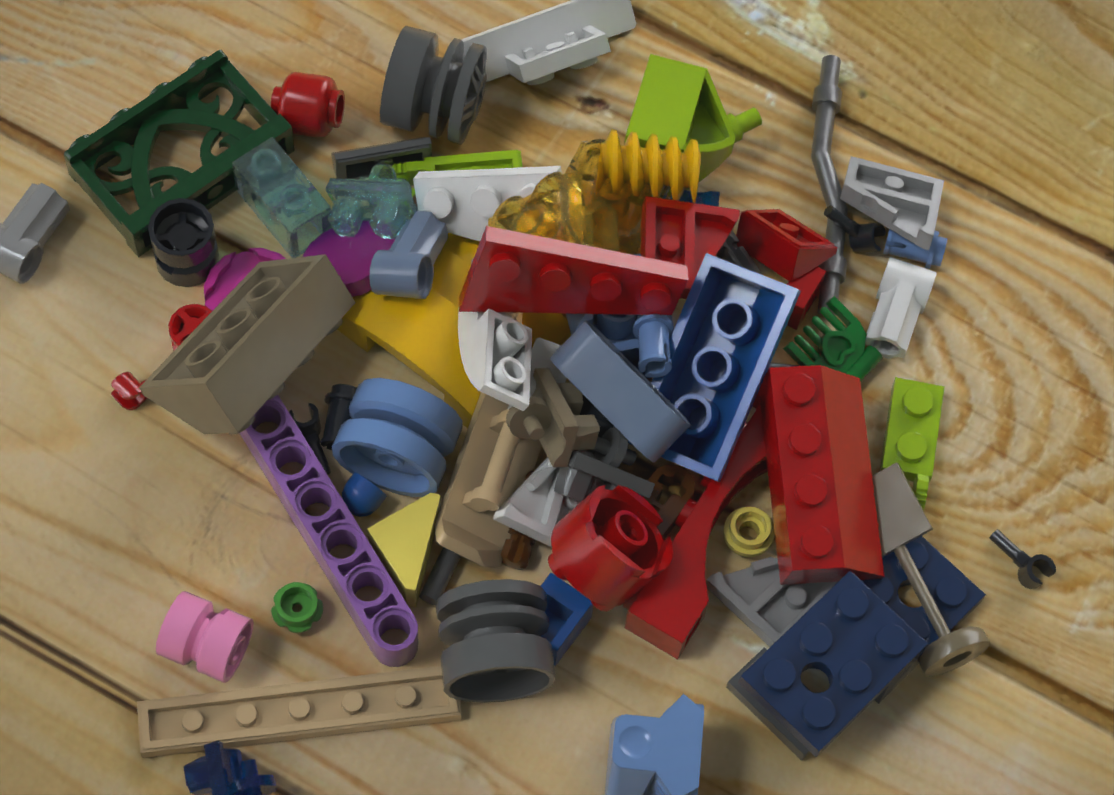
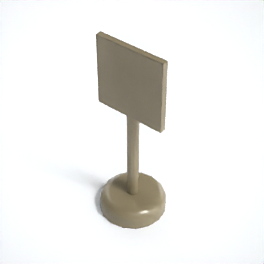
(899, 523)

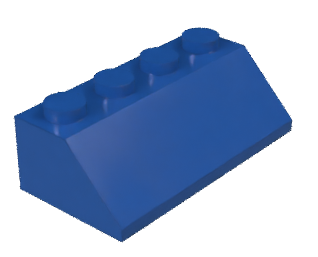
(721, 359)

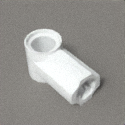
(901, 299)

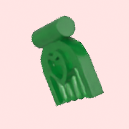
(839, 349)

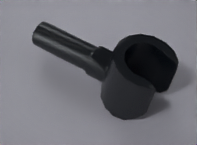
(860, 235)
(311, 431)
(1024, 561)

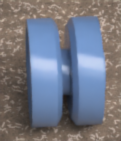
(397, 437)

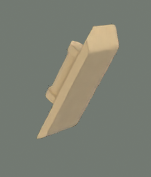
(484, 477)

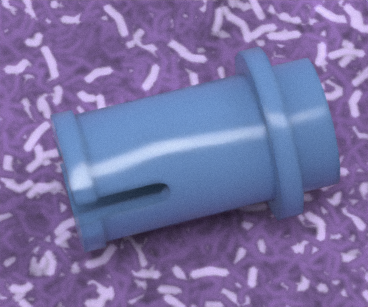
(902, 247)
(654, 346)

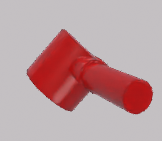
(127, 391)

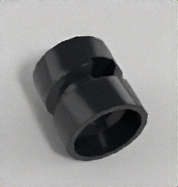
(183, 242)

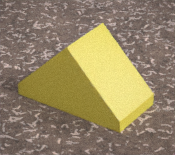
(405, 544)

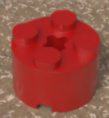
(610, 546)

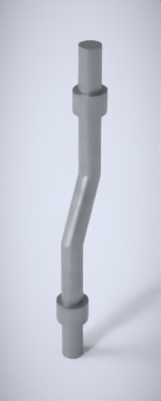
(826, 104)

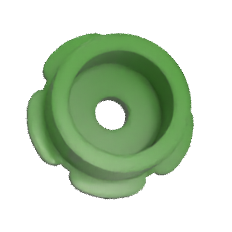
(294, 594)

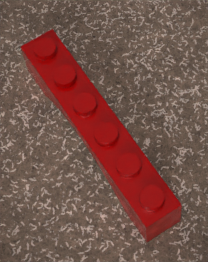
(677, 599)

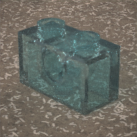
(281, 196)

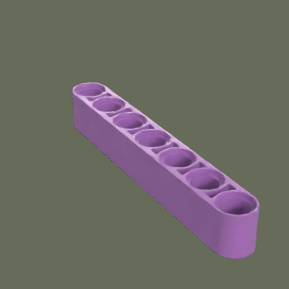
(329, 530)

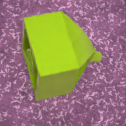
(684, 104)

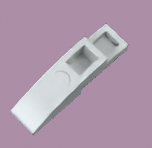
(497, 354)

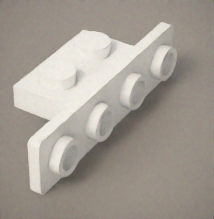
(553, 39)

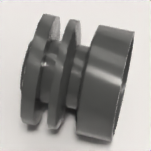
(433, 85)
(495, 641)

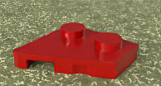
(684, 232)

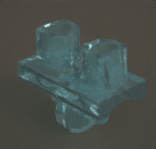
(376, 198)

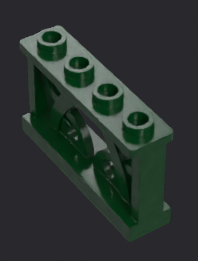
(167, 108)

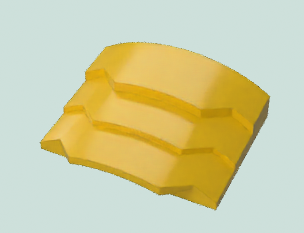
(426, 330)

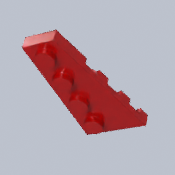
(556, 276)

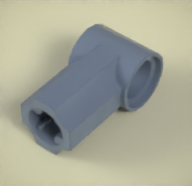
(408, 265)

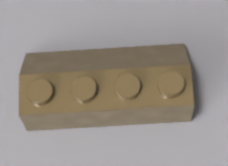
(251, 344)

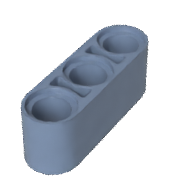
(620, 391)

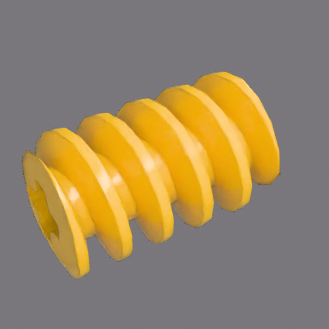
(649, 165)

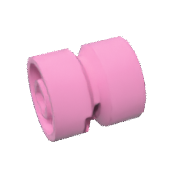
(201, 635)

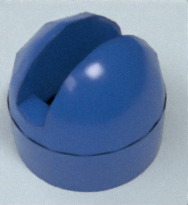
(362, 496)

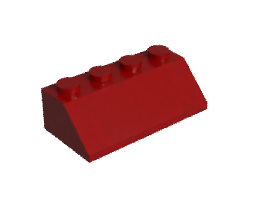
(819, 475)

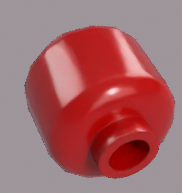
(309, 104)

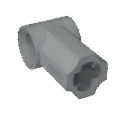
(28, 230)

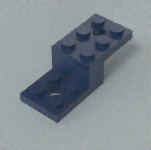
(860, 641)

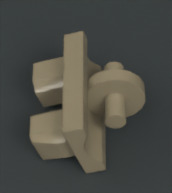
(555, 419)

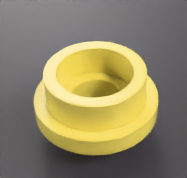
(752, 518)

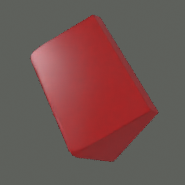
(782, 242)

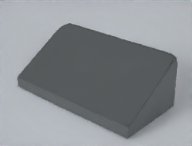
(360, 161)

